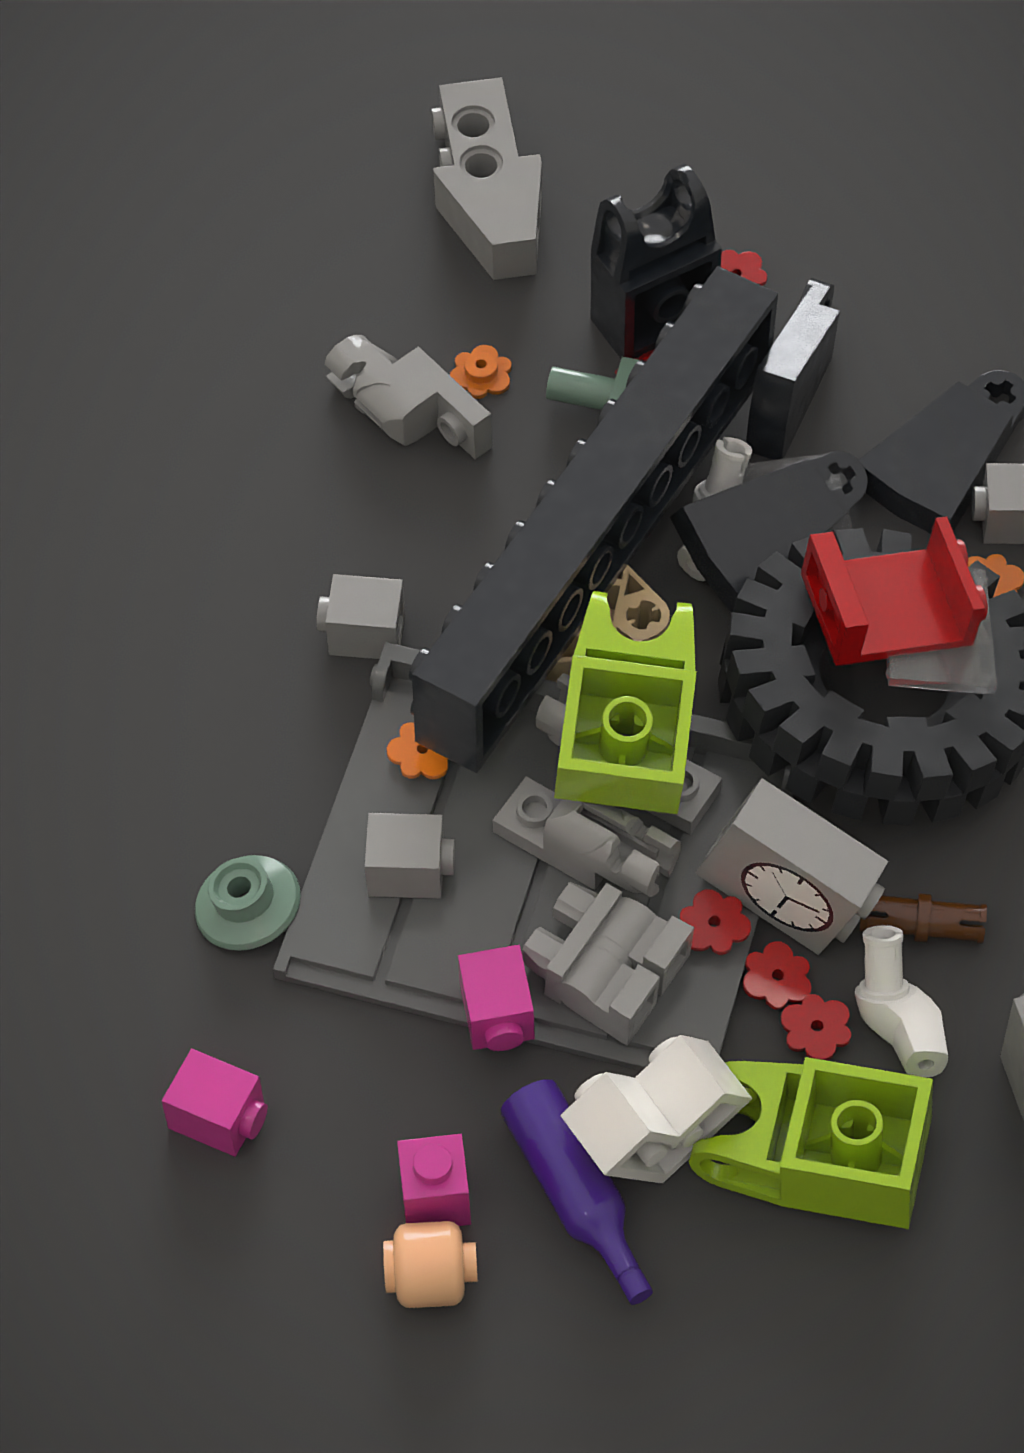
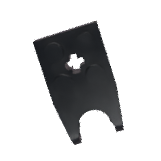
(650, 261)

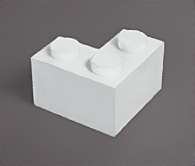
(651, 1121)

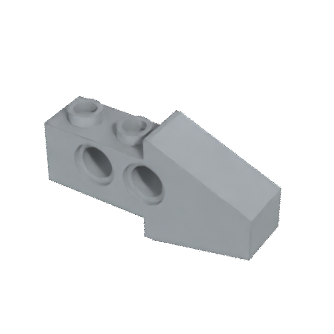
(483, 183)

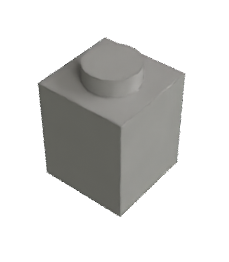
(1000, 504)
(362, 615)
(407, 855)

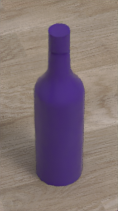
(573, 1182)

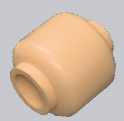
(429, 1264)

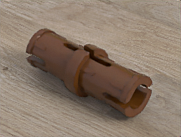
(929, 918)

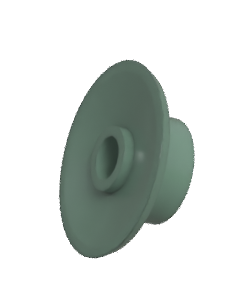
(255, 917)

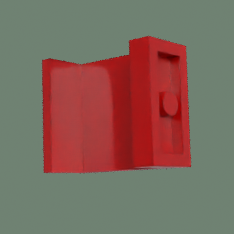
(894, 599)

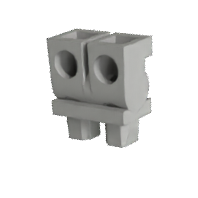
(611, 959)

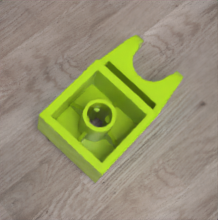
(631, 691)
(825, 1140)

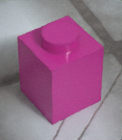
(496, 998)
(215, 1103)
(434, 1180)

